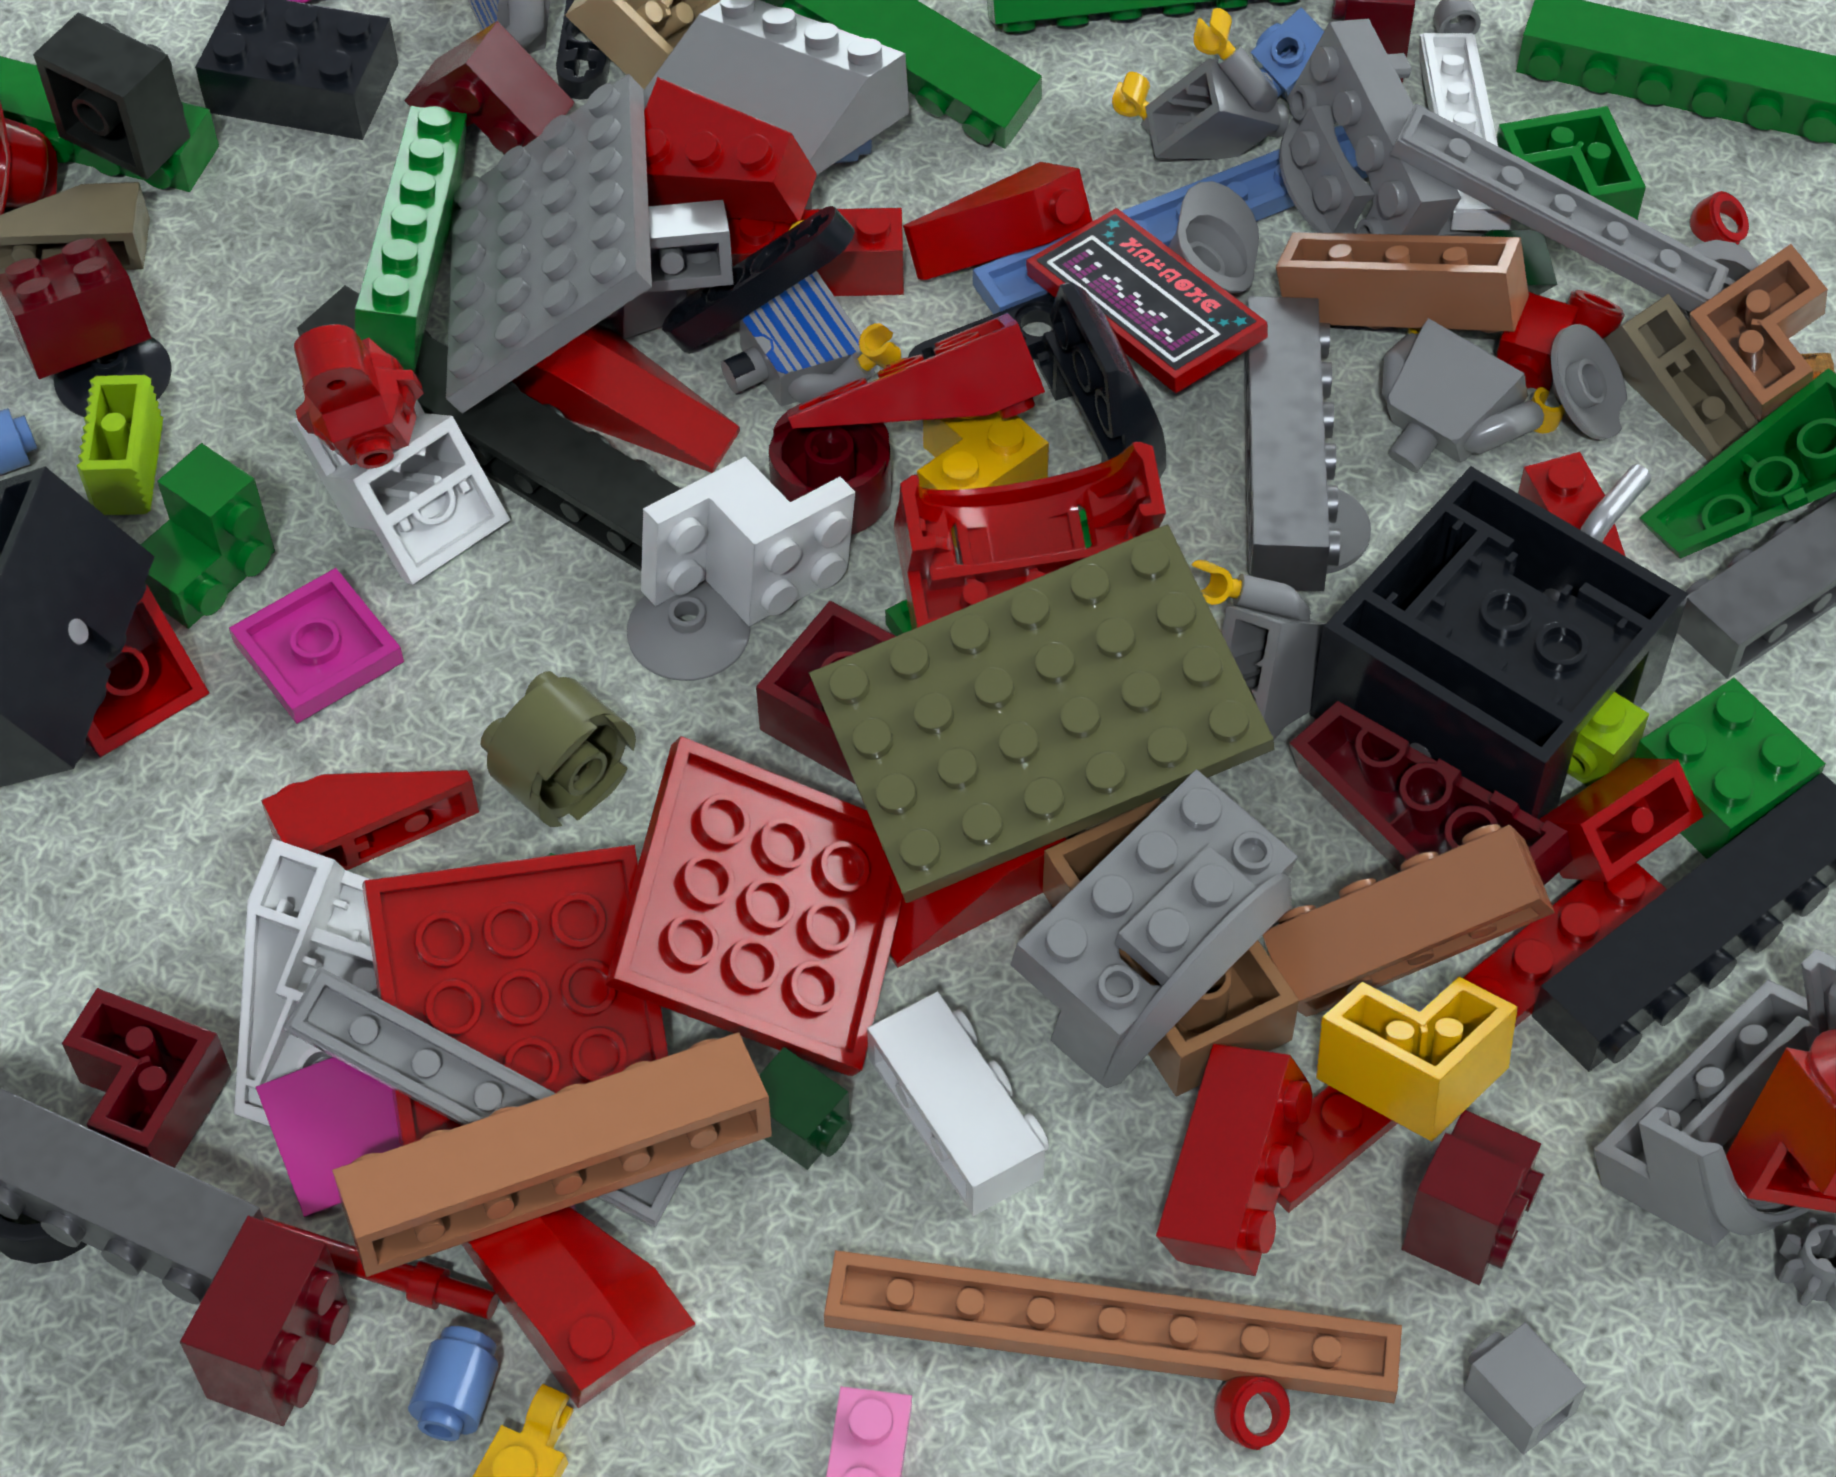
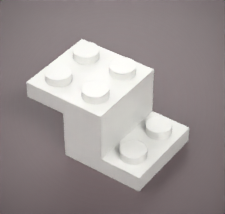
(421, 503)
(746, 541)

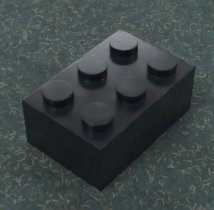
(298, 66)

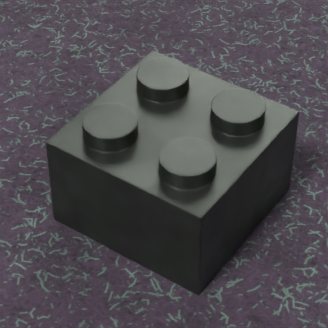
(112, 95)

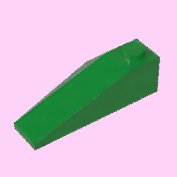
(1758, 477)

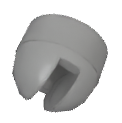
(1466, 13)

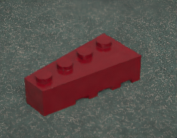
(1408, 799)

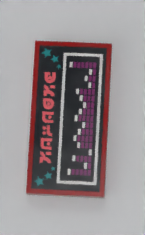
(1154, 300)

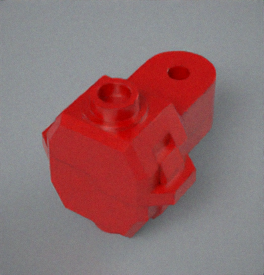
(355, 395)

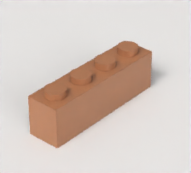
(1407, 279)
(1409, 918)

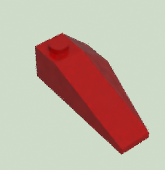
(968, 377)
(629, 396)

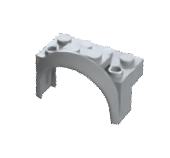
(1359, 88)
(1175, 897)
(1671, 1145)

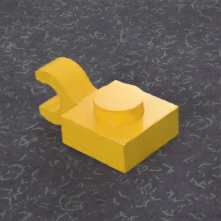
(532, 1449)

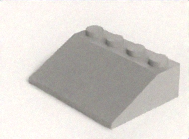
(792, 74)

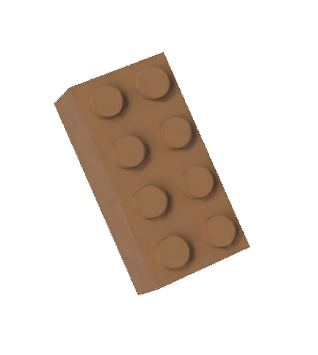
(1243, 1009)

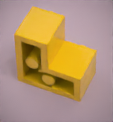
(981, 453)
(1416, 1063)

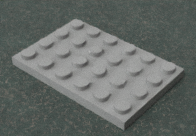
(548, 243)

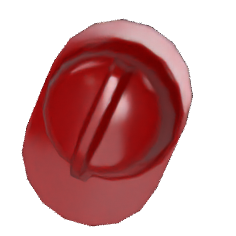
(26, 165)

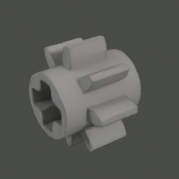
(1812, 1276)

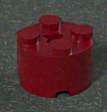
(816, 455)

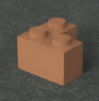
(1751, 329)

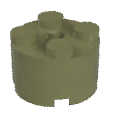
(558, 749)

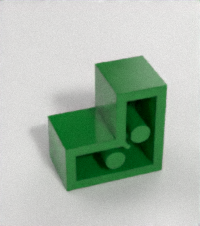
(1582, 151)
(211, 536)

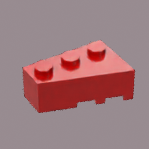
(718, 153)

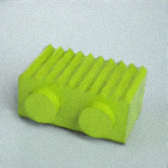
(120, 444)

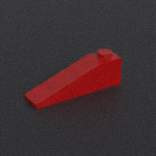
(580, 1299)

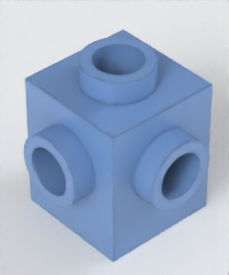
(1286, 50)

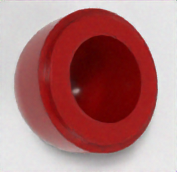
(1707, 223)
(1596, 312)
(1231, 1405)

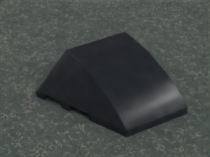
(1093, 368)

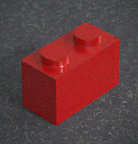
(1625, 817)

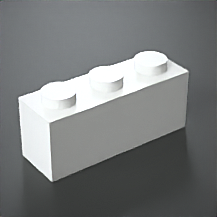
(958, 1102)

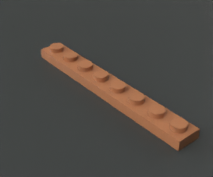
(1113, 1326)

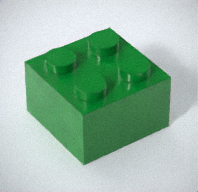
(1735, 761)

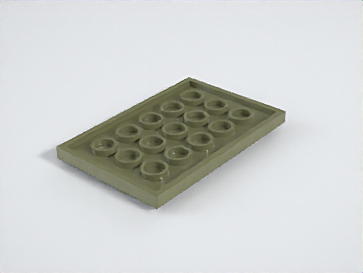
(1039, 712)

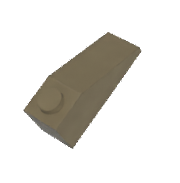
(78, 213)
(1680, 378)

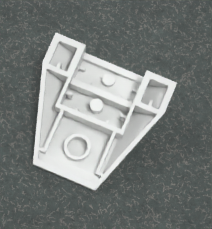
(298, 918)

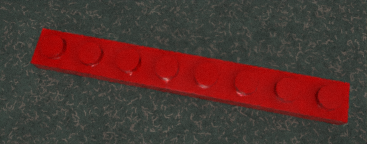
(1345, 1128)

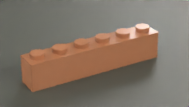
(552, 1153)

